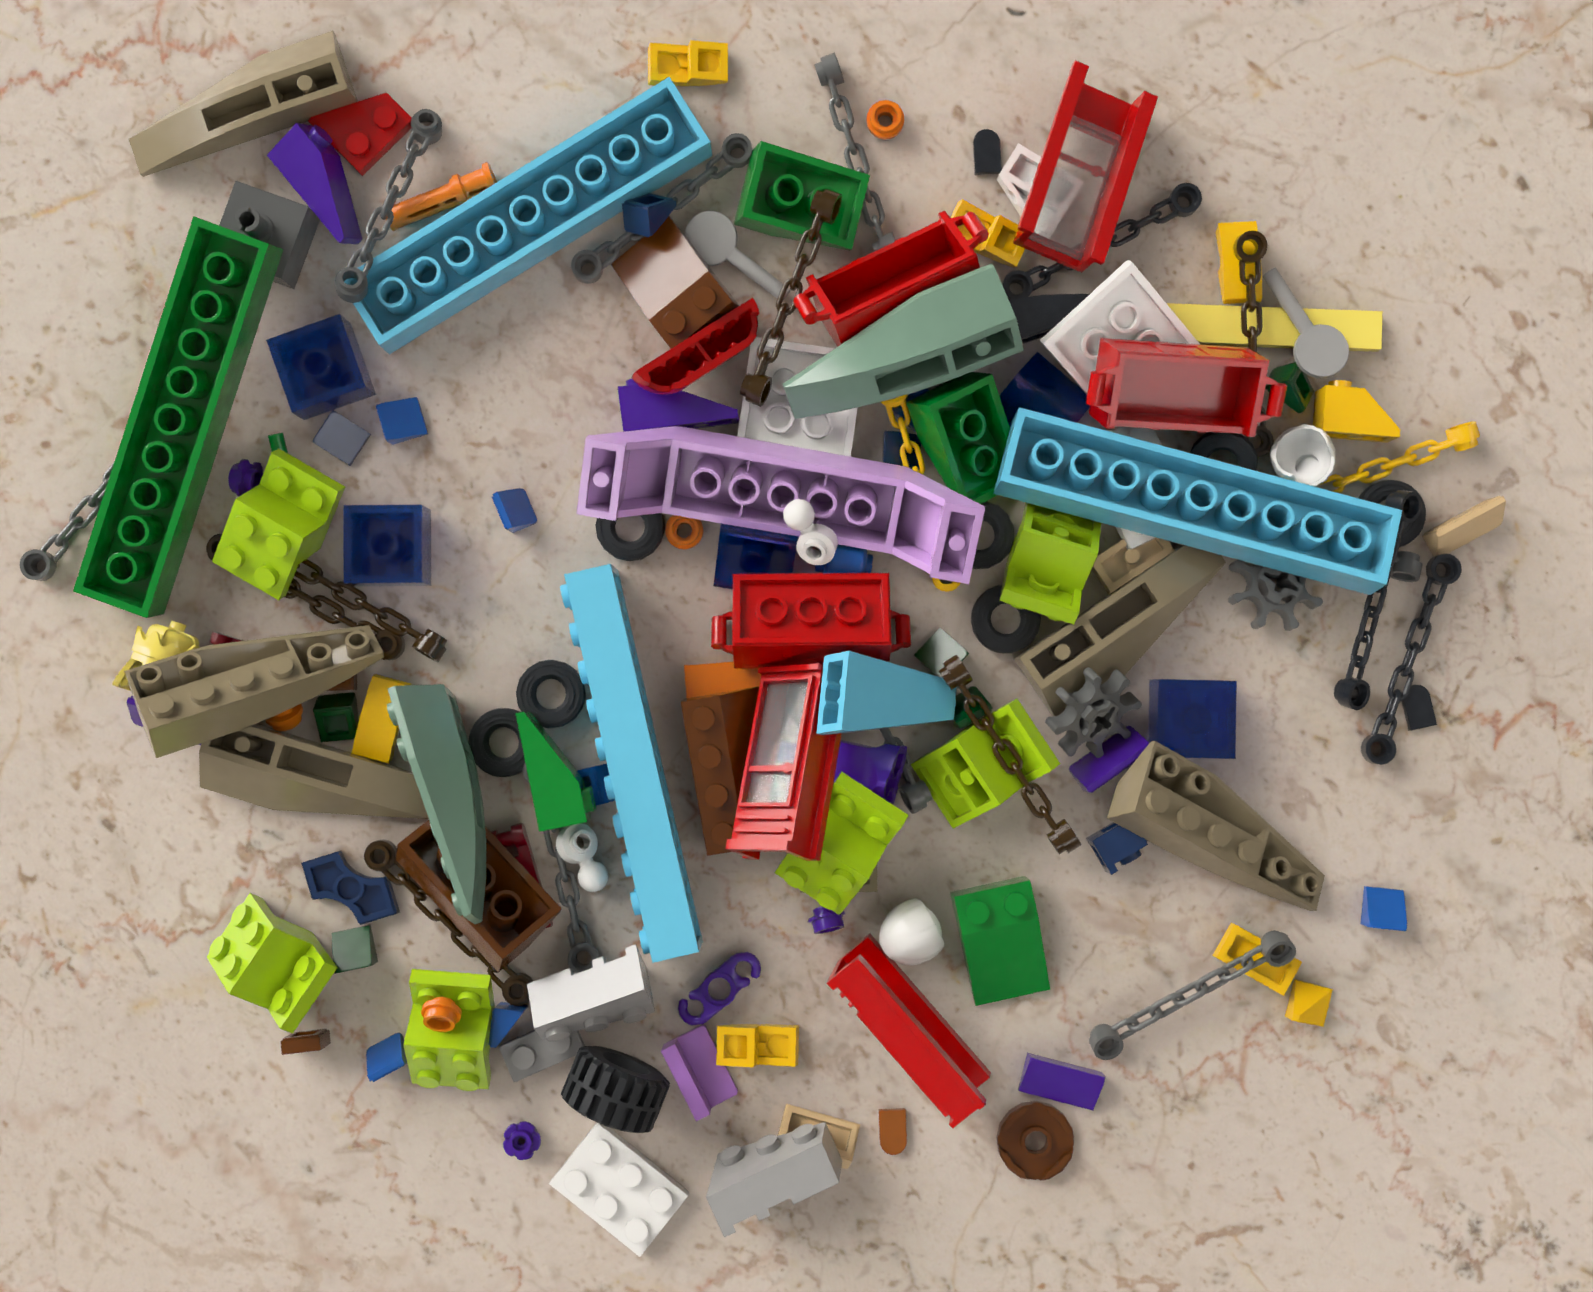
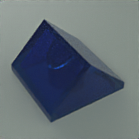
(1043, 390)
(752, 552)

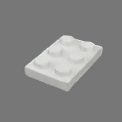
(619, 1188)

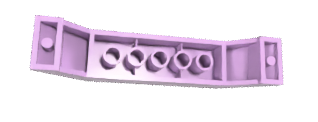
(754, 480)

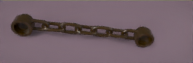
(826, 209)
(1252, 333)
(398, 641)
(428, 644)
(1062, 835)
(419, 894)

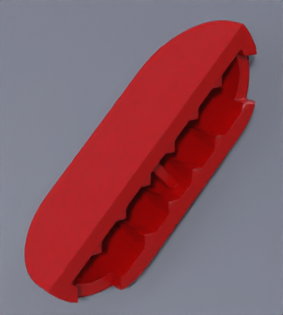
(700, 352)

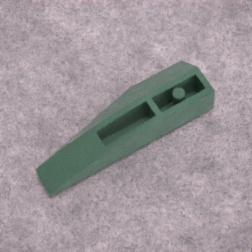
(913, 347)
(448, 785)

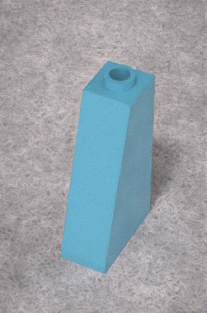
(877, 694)

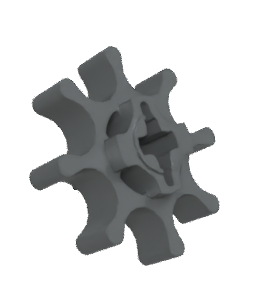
(1262, 593)
(1093, 712)

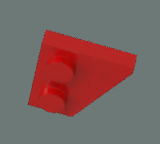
(365, 129)

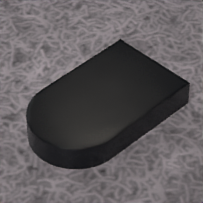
(986, 153)
(1418, 708)

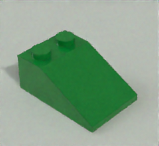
(781, 190)
(963, 433)
(555, 784)
(1001, 940)

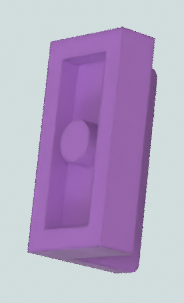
(694, 1068)

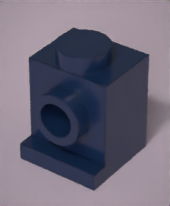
(1116, 845)

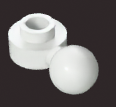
(800, 517)
(592, 874)

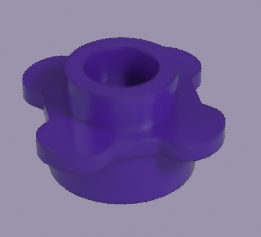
(244, 476)

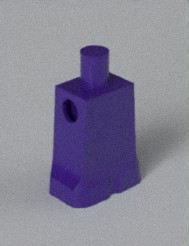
(873, 767)

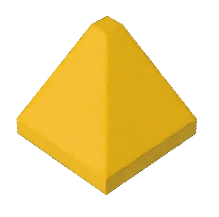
(1308, 1003)

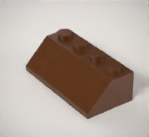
(718, 743)
(514, 902)

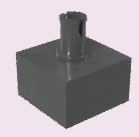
(273, 222)

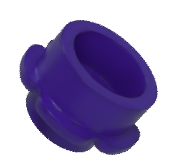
(826, 920)
(529, 1133)

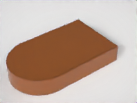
(892, 1130)

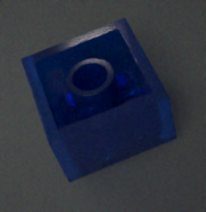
(321, 367)
(387, 545)
(1194, 717)

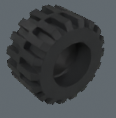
(615, 1089)

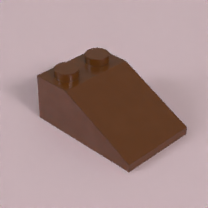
(673, 284)

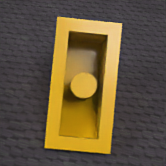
(1352, 414)

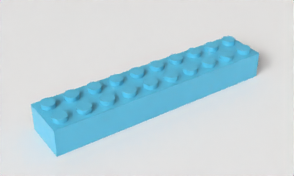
(530, 215)
(1198, 502)
(633, 762)

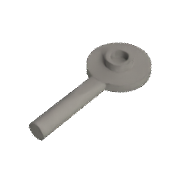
(716, 242)
(1320, 348)

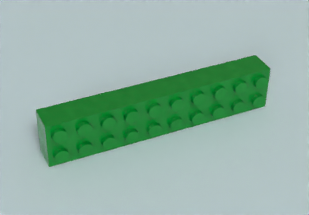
(177, 418)

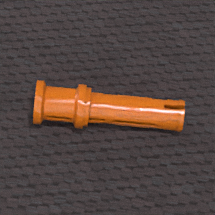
(442, 198)

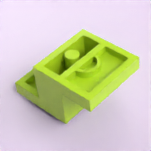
(278, 524)
(1050, 563)
(968, 777)
(854, 841)
(271, 962)
(455, 1056)

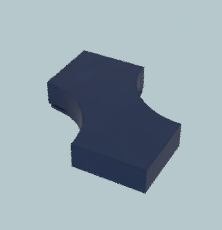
(364, 895)

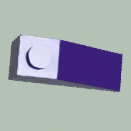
(319, 178)
(650, 410)

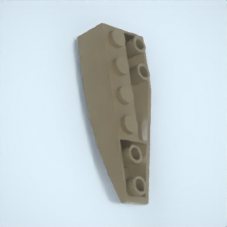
(249, 104)
(1118, 627)
(242, 683)
(305, 776)
(1210, 826)

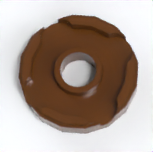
(1032, 1117)

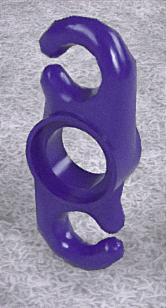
(711, 1005)

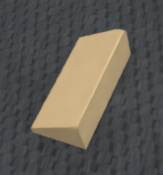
(1466, 526)
(842, 1131)

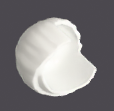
(1303, 455)
(911, 933)

